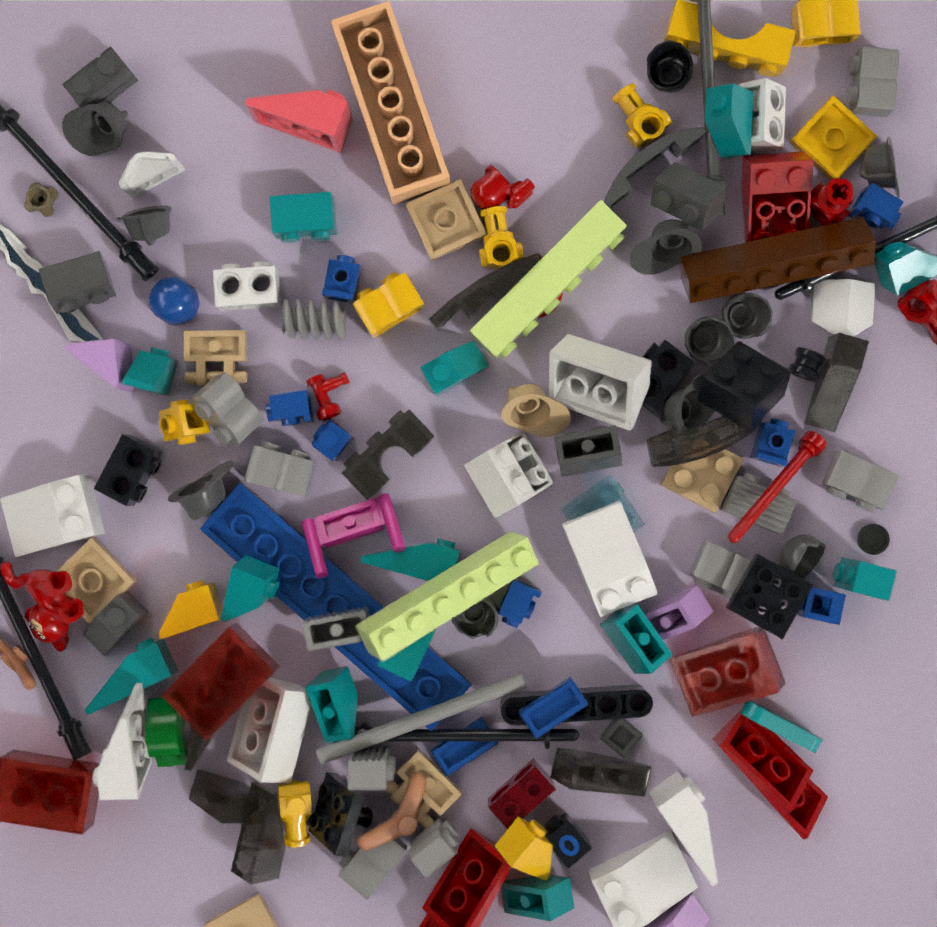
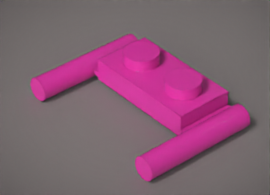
(351, 524)

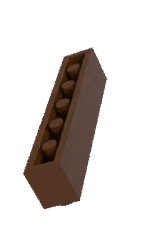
(777, 260)

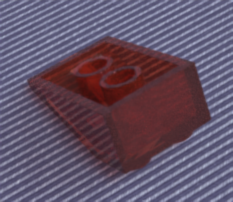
(728, 671)

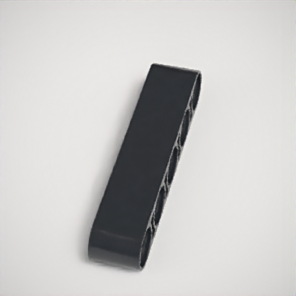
(620, 710)

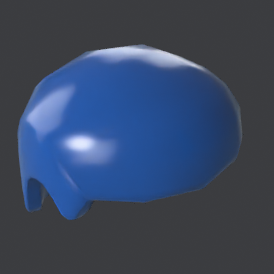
(173, 301)

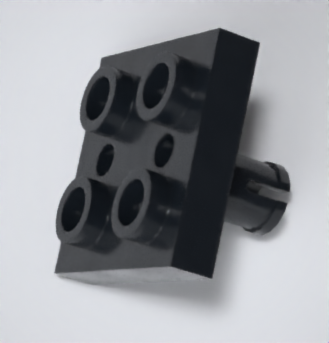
(762, 574)
(338, 814)

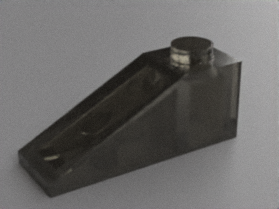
(836, 380)
(599, 773)
(260, 839)

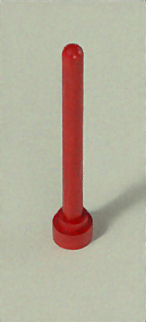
(809, 446)

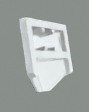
(148, 170)
(843, 306)

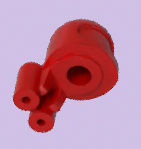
(494, 190)

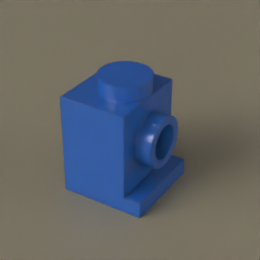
(877, 207)
(346, 290)
(290, 408)
(331, 440)
(763, 448)
(518, 602)
(829, 607)

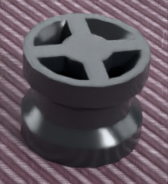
(807, 364)

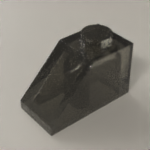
(220, 796)

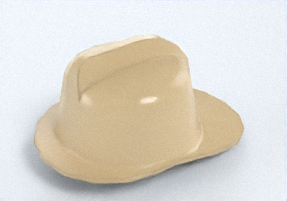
(534, 411)

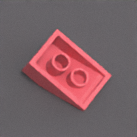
(306, 115)

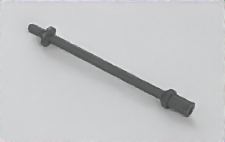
(708, 81)

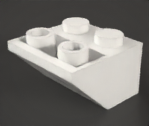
(508, 474)

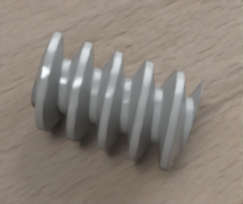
(314, 319)

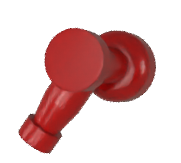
(320, 388)

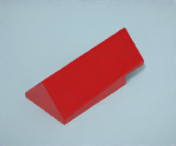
(774, 771)
(467, 884)

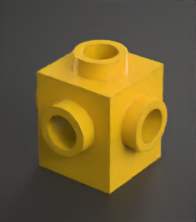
(182, 423)

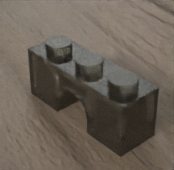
(366, 470)

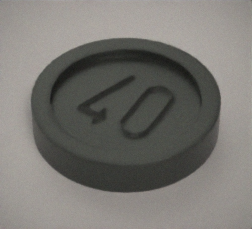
(873, 539)

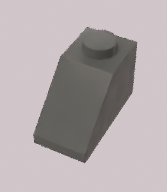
(114, 622)

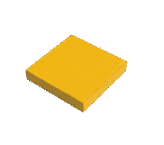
(833, 138)

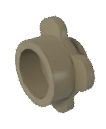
(33, 195)

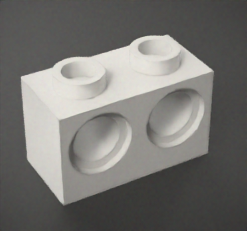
(768, 114)
(247, 296)

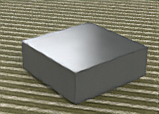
(621, 736)

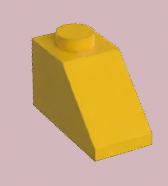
(192, 609)
(527, 848)

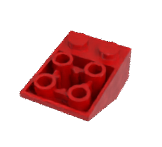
(776, 193)

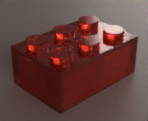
(220, 681)
(47, 792)

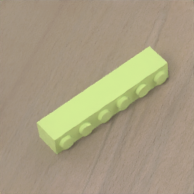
(548, 280)
(446, 595)

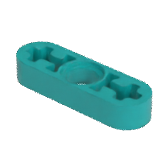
(781, 726)

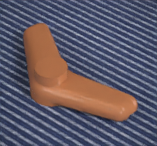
(15, 659)
(402, 821)

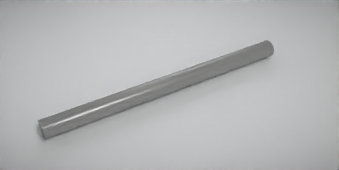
(421, 718)

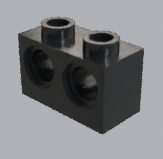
(664, 380)
(121, 465)

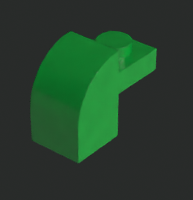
(165, 733)

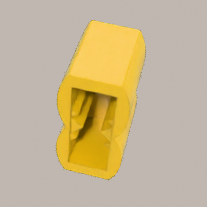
(825, 22)
(388, 304)

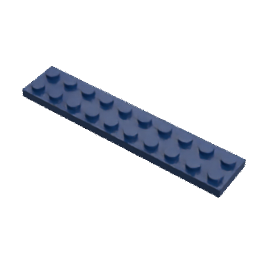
(254, 529)

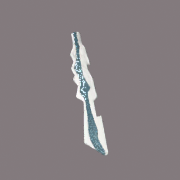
(74, 324)

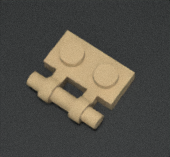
(214, 346)
(438, 791)

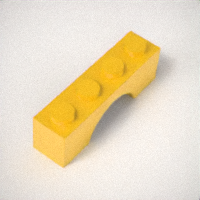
(764, 51)

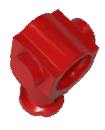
(831, 201)
(920, 306)

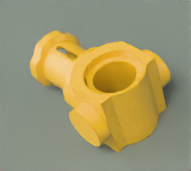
(639, 114)
(498, 239)
(295, 810)

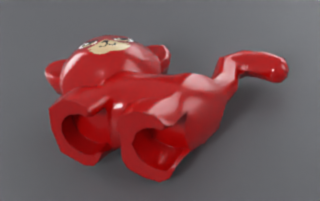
(53, 608)

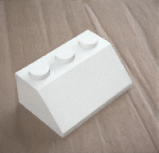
(598, 380)
(270, 731)

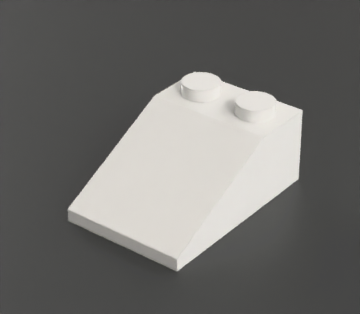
(52, 515)
(609, 559)
(126, 759)
(682, 808)
(643, 881)

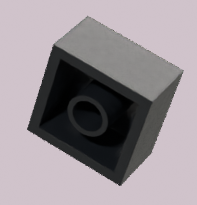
(744, 385)

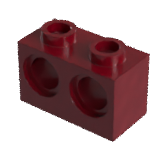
(521, 793)

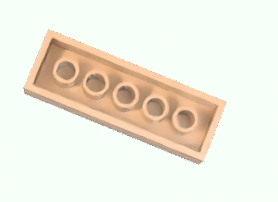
(391, 102)

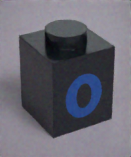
(567, 839)

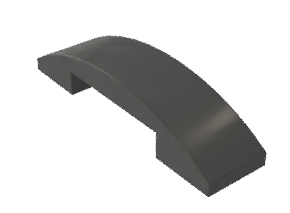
(677, 142)

